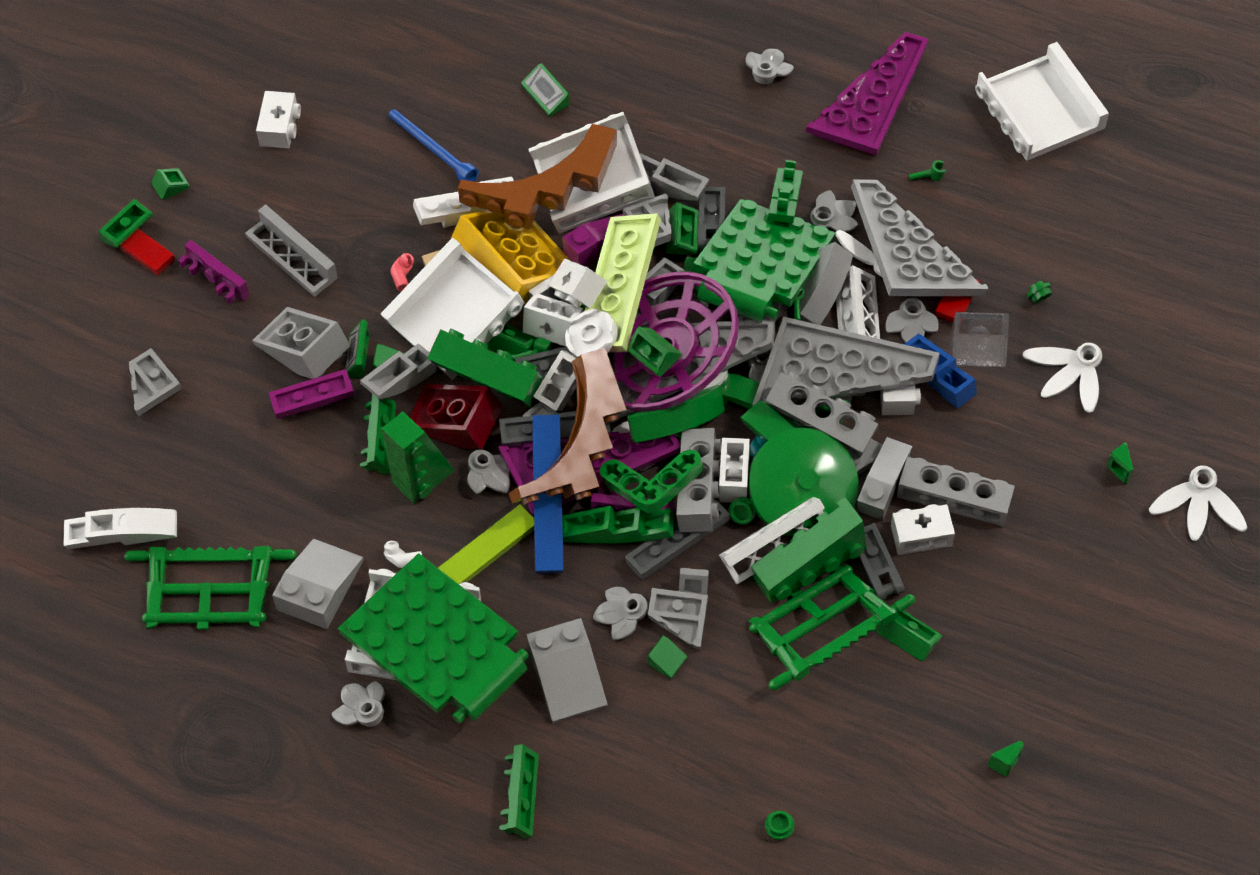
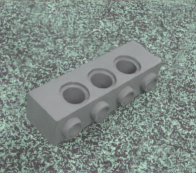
(853, 440)
(697, 500)
(963, 502)

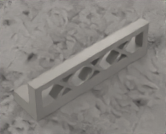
(295, 243)

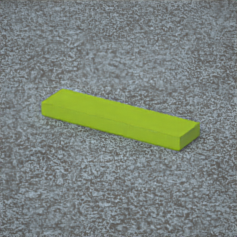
(489, 546)

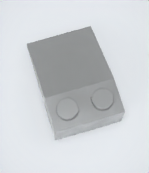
(303, 342)
(316, 583)
(566, 670)

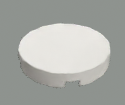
(591, 332)

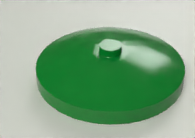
(799, 467)

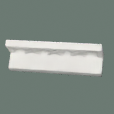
(850, 307)
(767, 535)

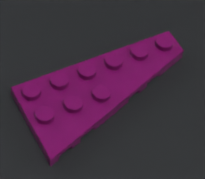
(871, 101)
(634, 455)

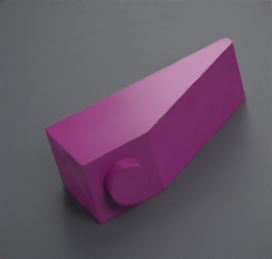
(586, 242)

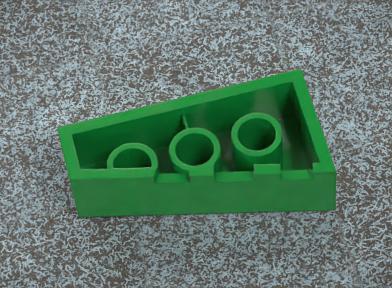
(486, 367)
(413, 458)
(811, 553)

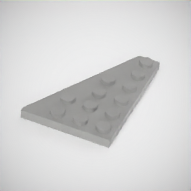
(906, 249)
(751, 341)
(842, 361)

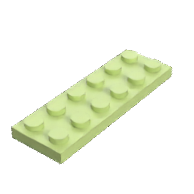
(625, 267)

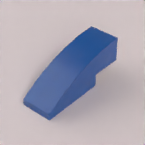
(948, 379)

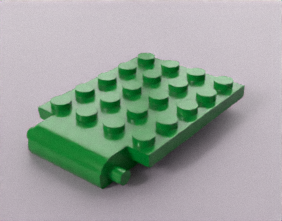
(760, 260)
(437, 640)

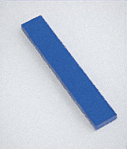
(547, 510)

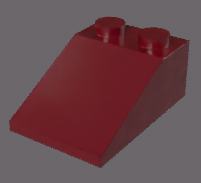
(457, 414)

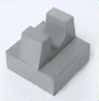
(693, 581)

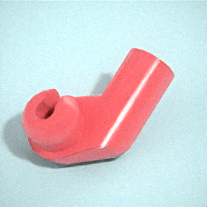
(401, 269)

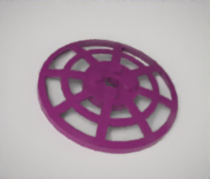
(682, 337)

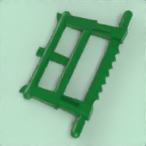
(157, 588)
(859, 591)

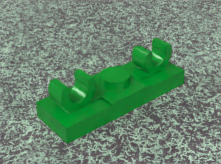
(785, 193)
(381, 413)
(521, 791)

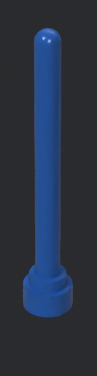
(463, 170)

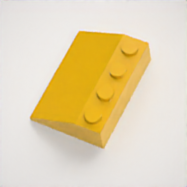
(512, 254)

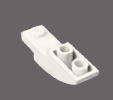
(446, 207)
(120, 525)

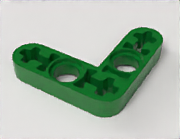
(655, 486)

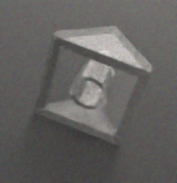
(980, 339)

